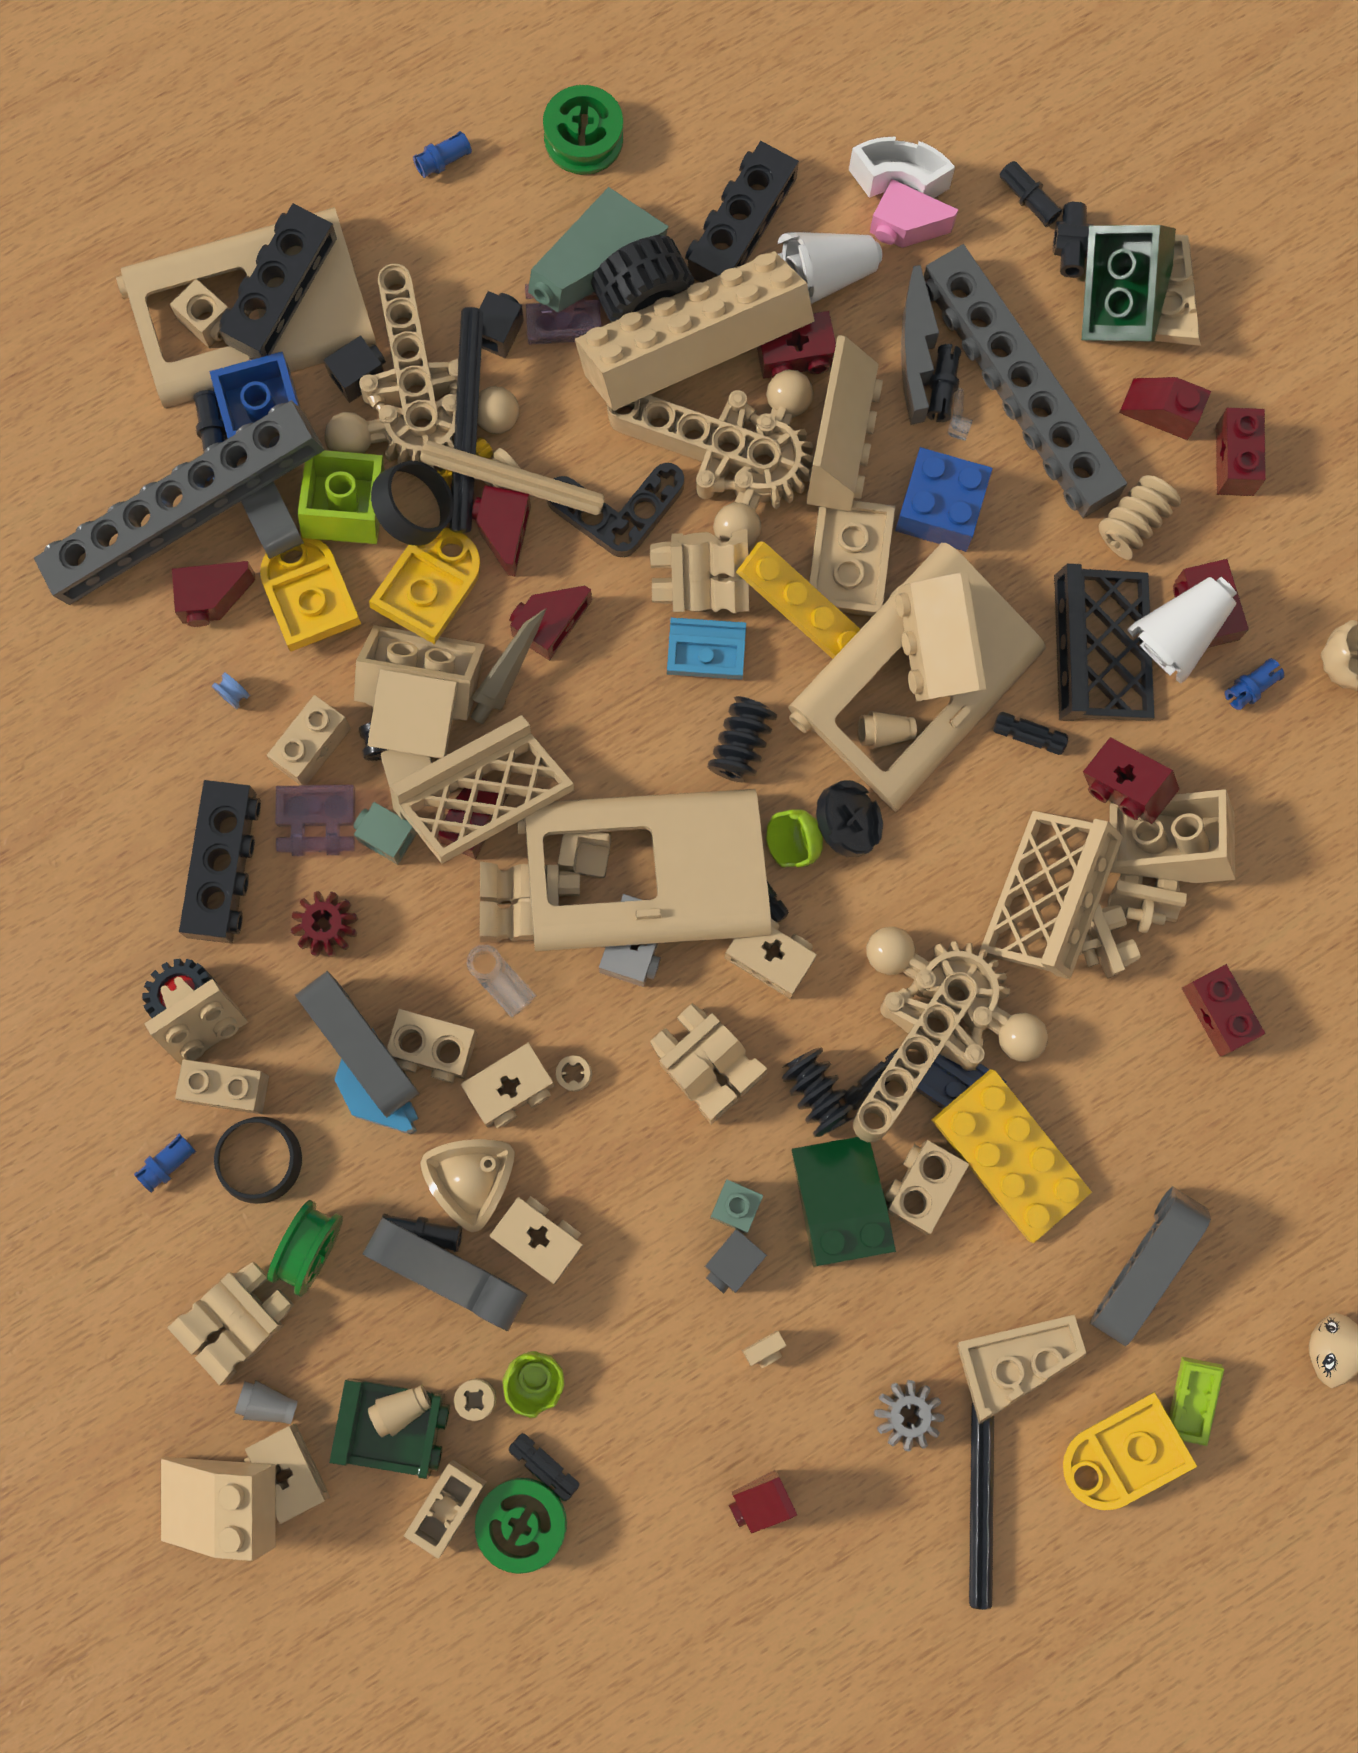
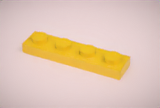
(797, 599)

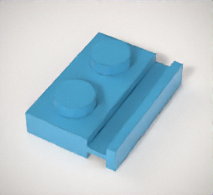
(706, 648)

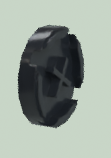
(849, 818)

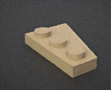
(1179, 312)
(1017, 1361)

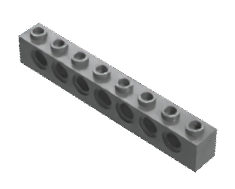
(961, 272)
(198, 504)

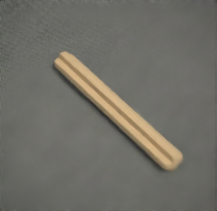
(512, 477)

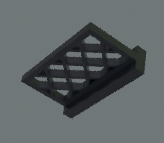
(1073, 638)

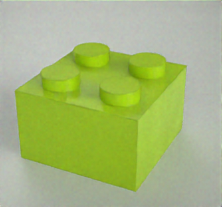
(338, 497)

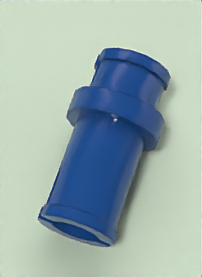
(438, 156)
(1249, 687)
(164, 1163)

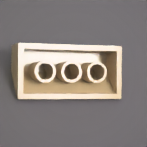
(843, 428)

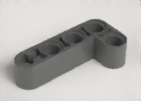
(357, 1044)
(1152, 1266)
(445, 1274)

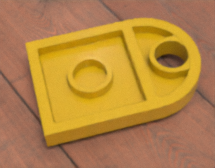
(428, 586)
(308, 595)
(1130, 1452)

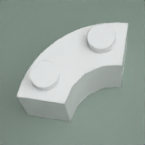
(914, 165)

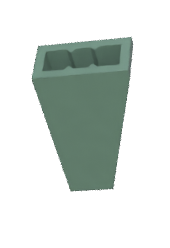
(568, 267)

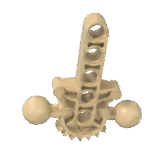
(788, 396)
(351, 433)
(1020, 1035)

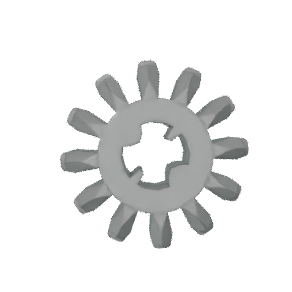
(922, 1411)

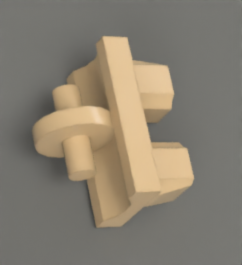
(1146, 902)
(1111, 956)

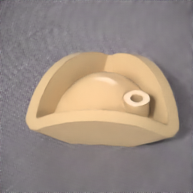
(468, 1178)

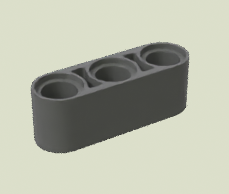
(271, 520)

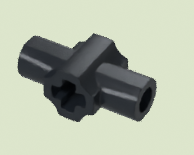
(1072, 239)

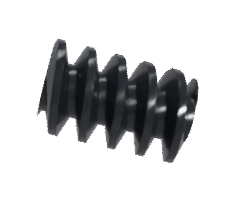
(741, 739)
(817, 1092)

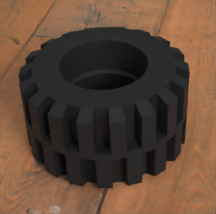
(640, 276)

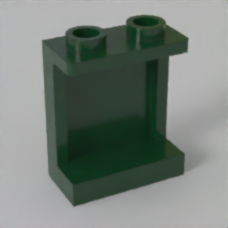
(407, 1452)

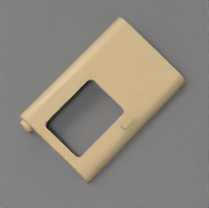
(322, 324)
(1006, 649)
(705, 871)

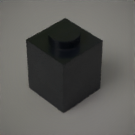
(500, 322)
(351, 364)

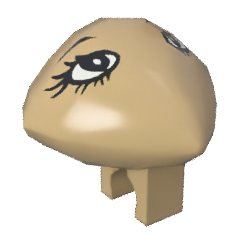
(1335, 1350)

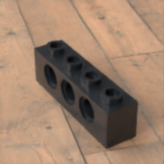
(763, 167)
(261, 335)
(219, 802)

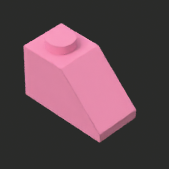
(910, 216)

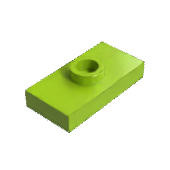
(1196, 1399)

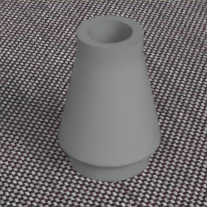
(262, 1403)

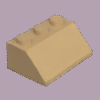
(941, 637)
(414, 655)

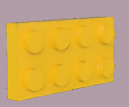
(1011, 1156)

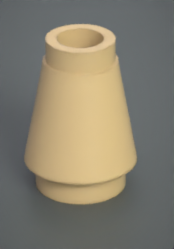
(885, 729)
(398, 1410)

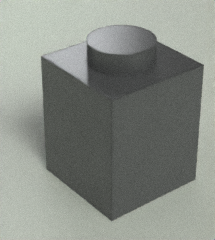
(734, 1262)

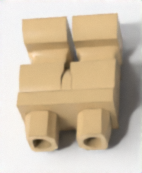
(696, 568)
(514, 886)
(702, 1050)
(243, 1315)

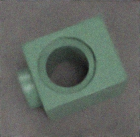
(384, 832)
(736, 1206)

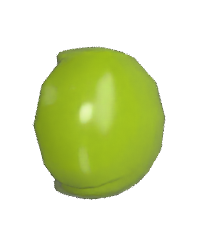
(794, 838)
(533, 1383)

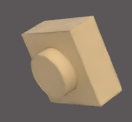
(765, 1350)

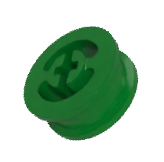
(564, 123)
(304, 1248)
(493, 1508)

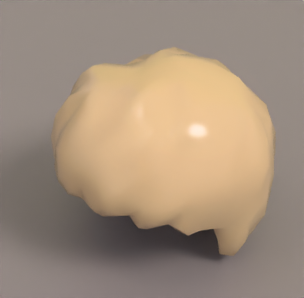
(1341, 656)

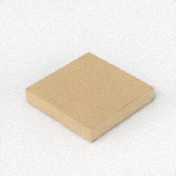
(412, 714)

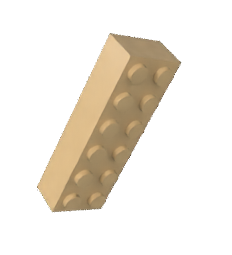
(694, 329)

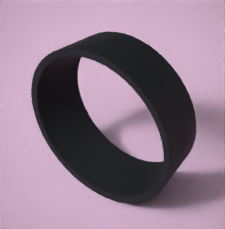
(392, 518)
(291, 1175)

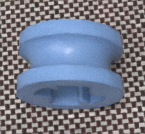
(230, 690)

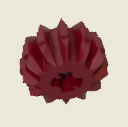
(338, 921)

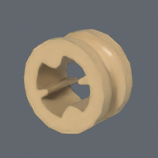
(573, 1061)

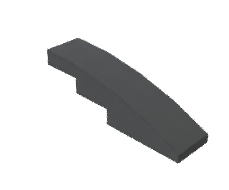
(917, 337)

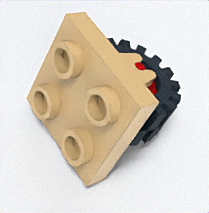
(189, 1010)

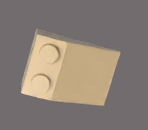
(1185, 843)
(218, 1507)

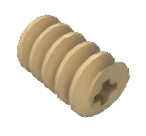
(1137, 514)

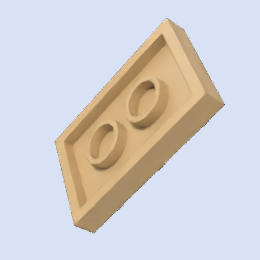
(853, 556)

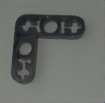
(615, 521)

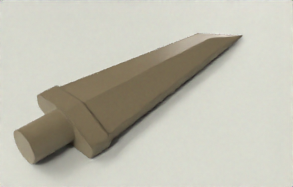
(500, 679)

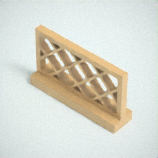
(465, 770)
(1080, 893)

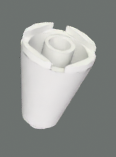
(830, 259)
(1185, 626)

